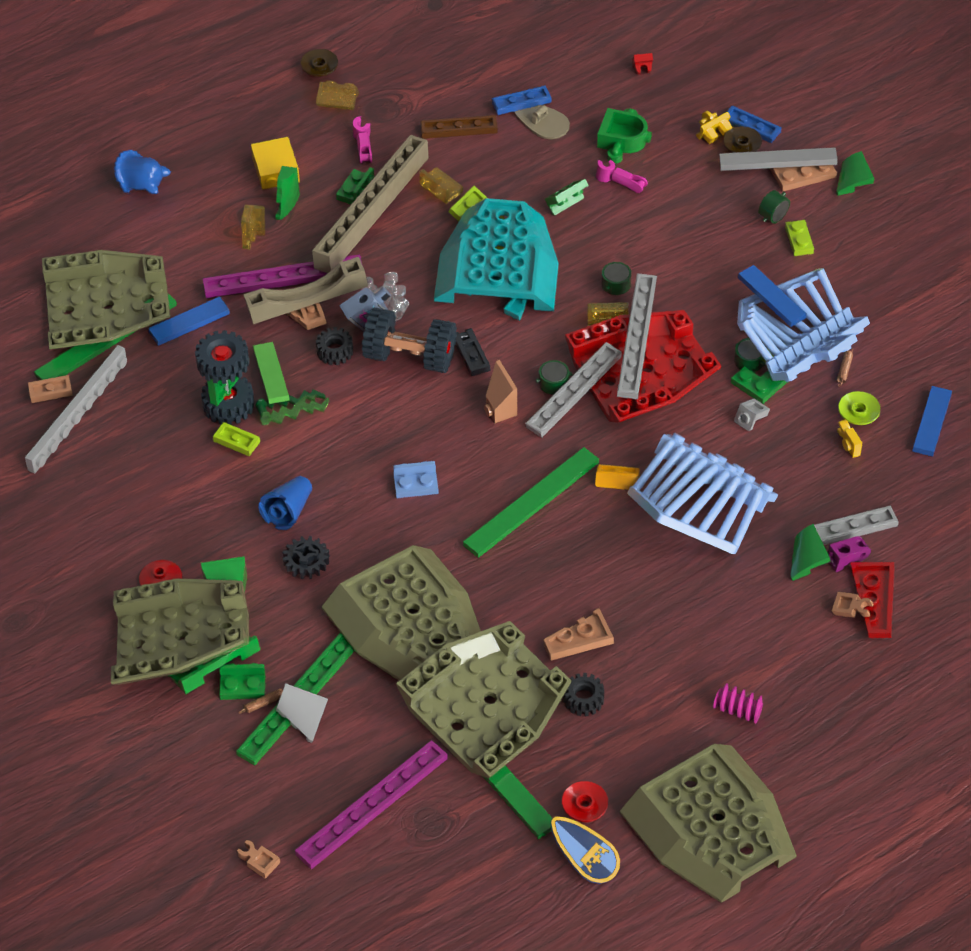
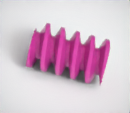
(738, 702)

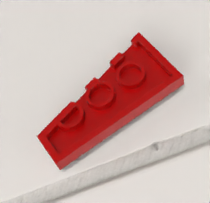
(876, 582)

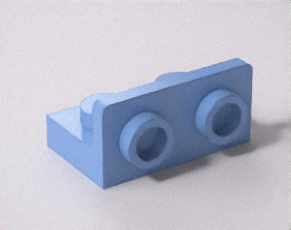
(415, 479)

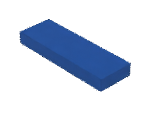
(521, 100)
(742, 118)

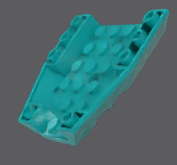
(525, 264)

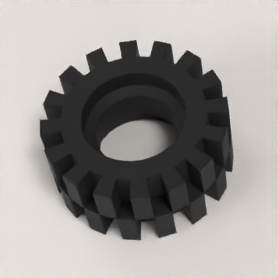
(334, 337)
(584, 705)

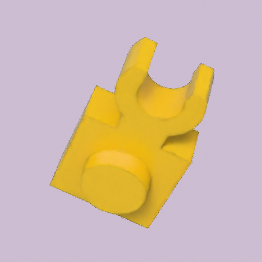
(850, 441)

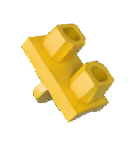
(711, 123)

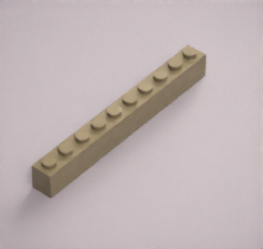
(370, 204)

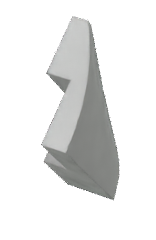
(302, 709)

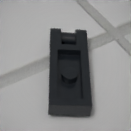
(472, 352)

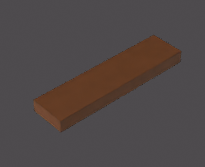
(458, 126)

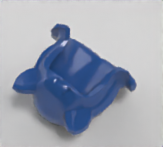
(138, 172)

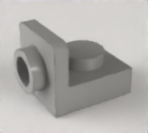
(750, 412)

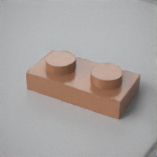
(50, 389)

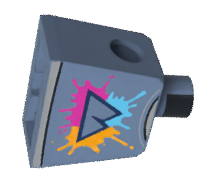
(359, 305)

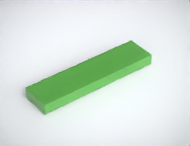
(271, 372)

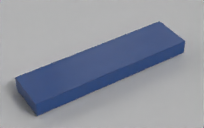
(772, 295)
(189, 321)
(932, 421)

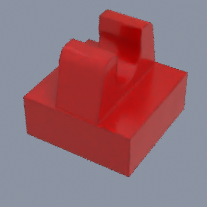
(642, 60)

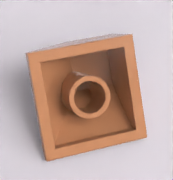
(501, 395)

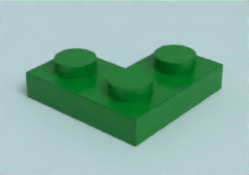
(755, 386)

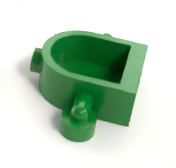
(622, 133)

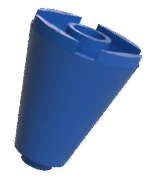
(285, 502)

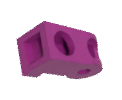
(847, 551)

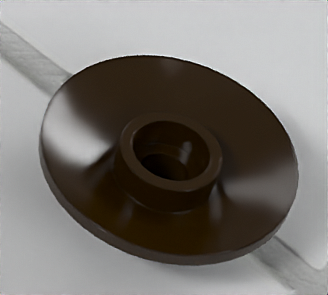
(319, 62)
(742, 139)

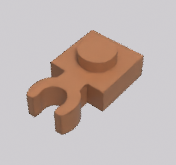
(848, 604)
(260, 860)

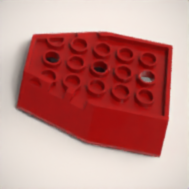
(671, 376)

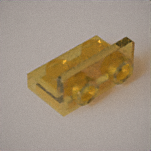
(337, 95)
(440, 184)
(252, 224)
(603, 311)

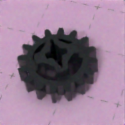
(306, 557)

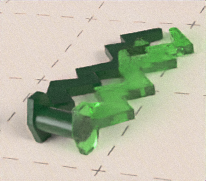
(299, 404)

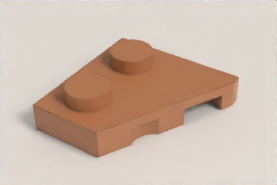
(309, 316)

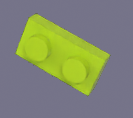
(471, 198)
(799, 238)
(236, 439)

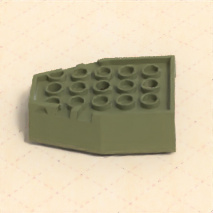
(99, 279)
(159, 614)
(377, 617)
(464, 672)
(686, 839)

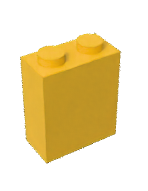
(269, 159)

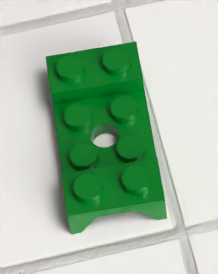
(193, 678)

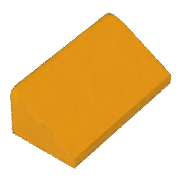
(616, 476)

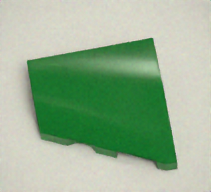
(854, 173)
(287, 191)
(807, 552)

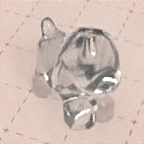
(397, 301)

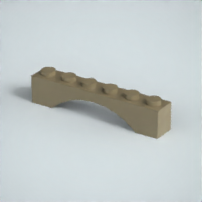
(268, 303)

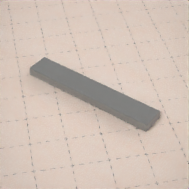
(778, 159)
(573, 390)

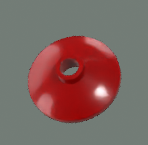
(166, 569)
(585, 793)

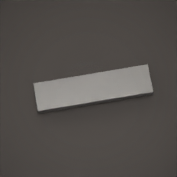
(856, 525)

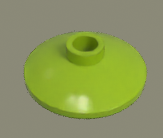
(859, 408)

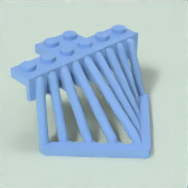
(814, 344)
(708, 470)

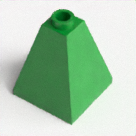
(226, 570)

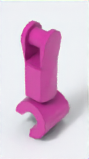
(362, 135)
(620, 176)

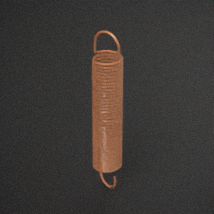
(845, 366)
(262, 701)

